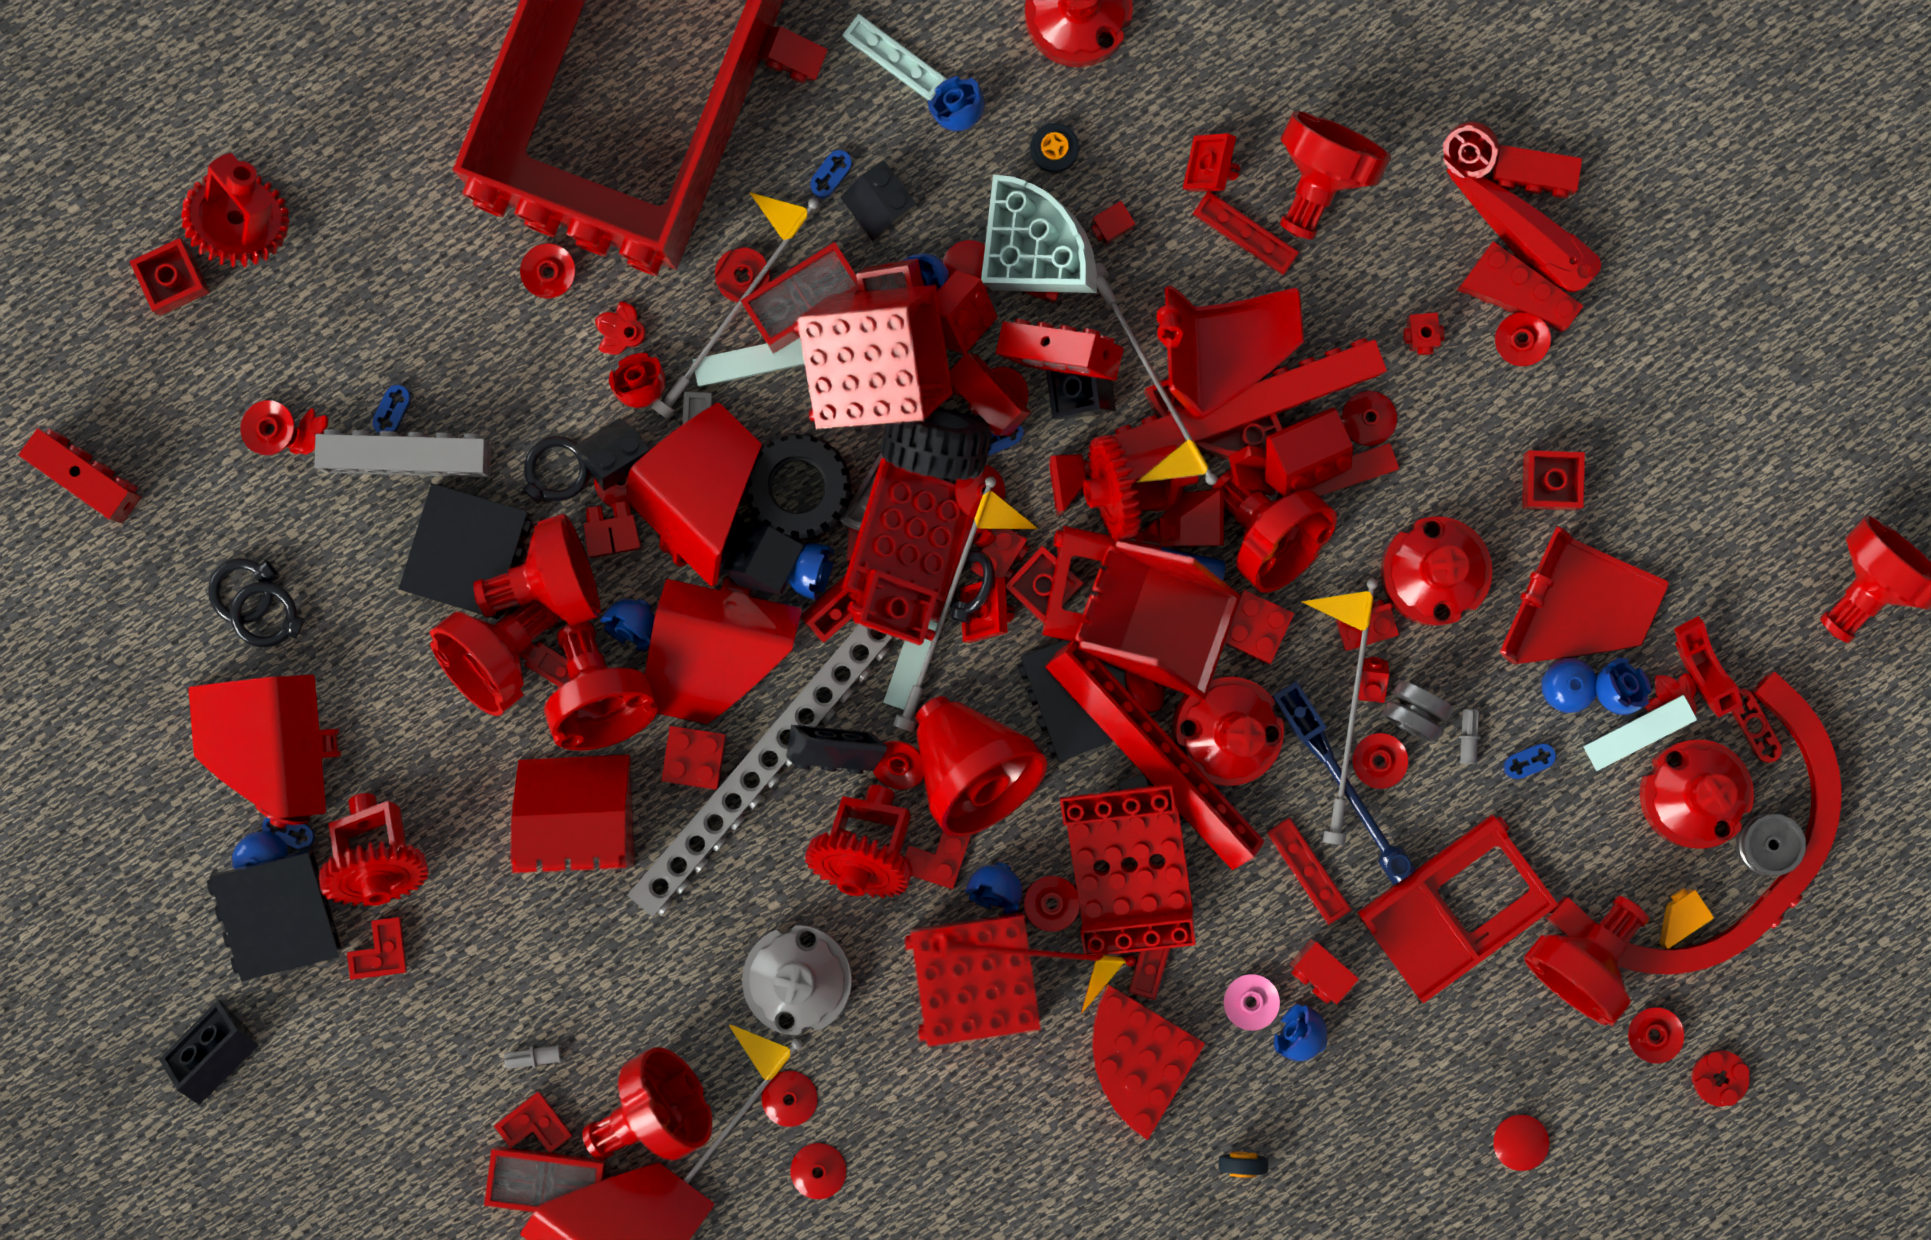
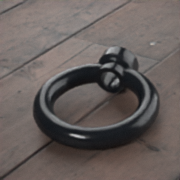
(537, 490)
(262, 572)
(963, 611)
(290, 627)

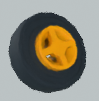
(1052, 137)
(1243, 1164)

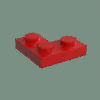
(942, 866)
(386, 956)
(534, 1116)

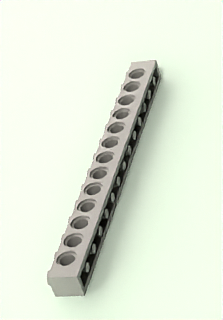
(644, 891)

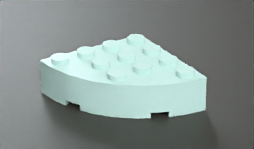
(1034, 242)

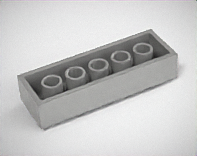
(402, 455)

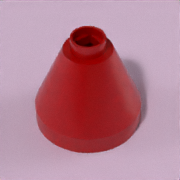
(974, 766)

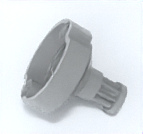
(797, 979)

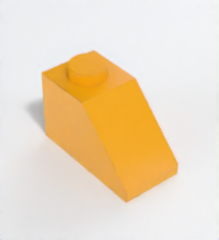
(1683, 917)

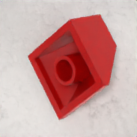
(1067, 479)
(1194, 521)

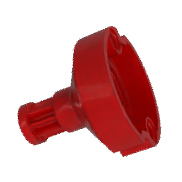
(1071, 28)
(1329, 161)
(1279, 534)
(1436, 571)
(1886, 573)
(553, 574)
(485, 657)
(598, 701)
(1229, 730)
(1696, 794)
(1586, 968)
(659, 1107)

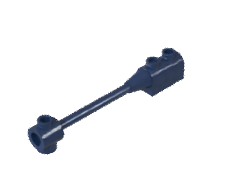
(1310, 731)

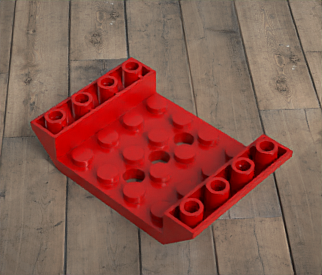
(1125, 906)

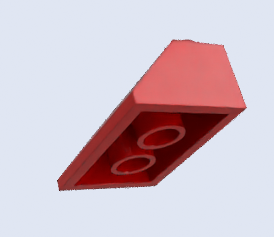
(1307, 453)

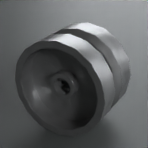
(1418, 709)
(1754, 849)

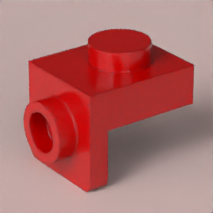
(1374, 680)

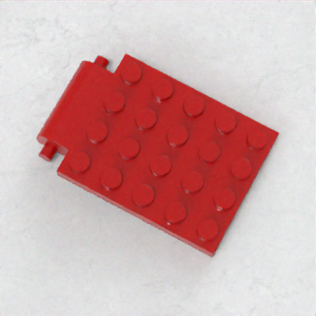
(906, 553)

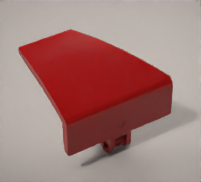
(694, 486)

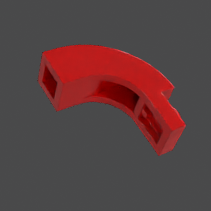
(1704, 668)

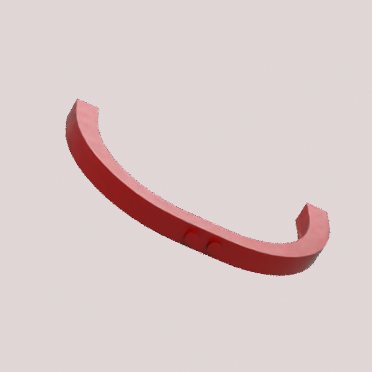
(1787, 888)

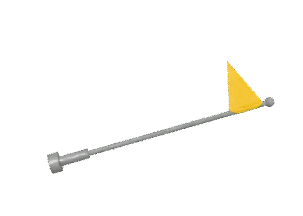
(786, 220)
(1187, 458)
(991, 514)
(1355, 611)
(768, 1059)

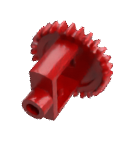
(234, 213)
(1112, 488)
(855, 864)
(375, 873)

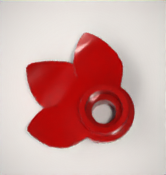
(616, 327)
(304, 436)
(1670, 689)

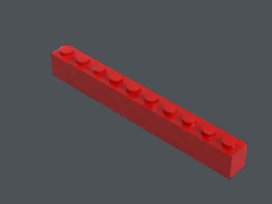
(1261, 400)
(1155, 754)

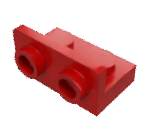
(1003, 552)
(1381, 627)

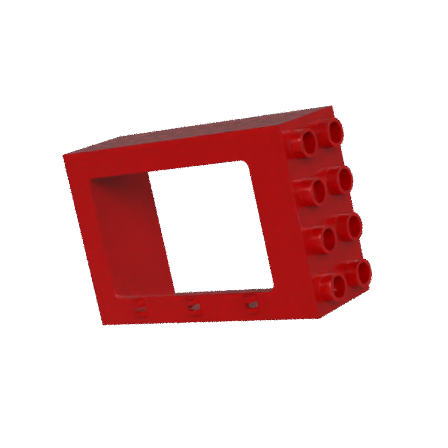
(503, 175)

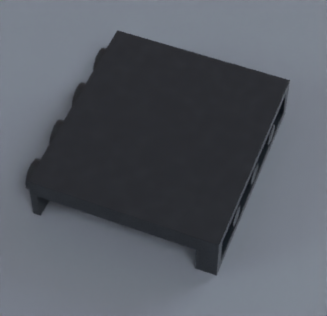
(460, 543)
(1067, 723)
(275, 915)

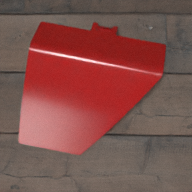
(1226, 346)
(1582, 604)
(713, 647)
(264, 741)
(629, 1206)

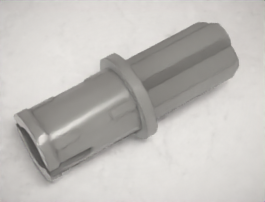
(1469, 736)
(532, 1057)

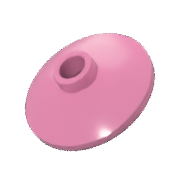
(1262, 1012)

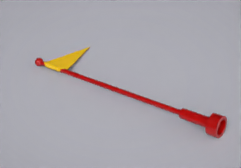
(1104, 967)

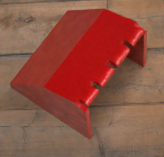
(1158, 617)
(572, 812)

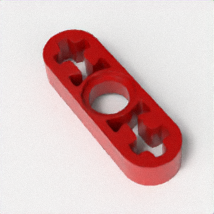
(1750, 704)

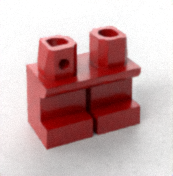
(623, 529)

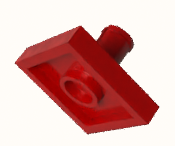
(1210, 163)
(992, 617)

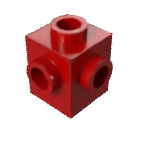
(1430, 326)

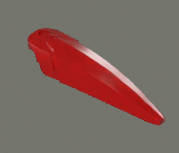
(1531, 234)

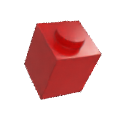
(1112, 223)

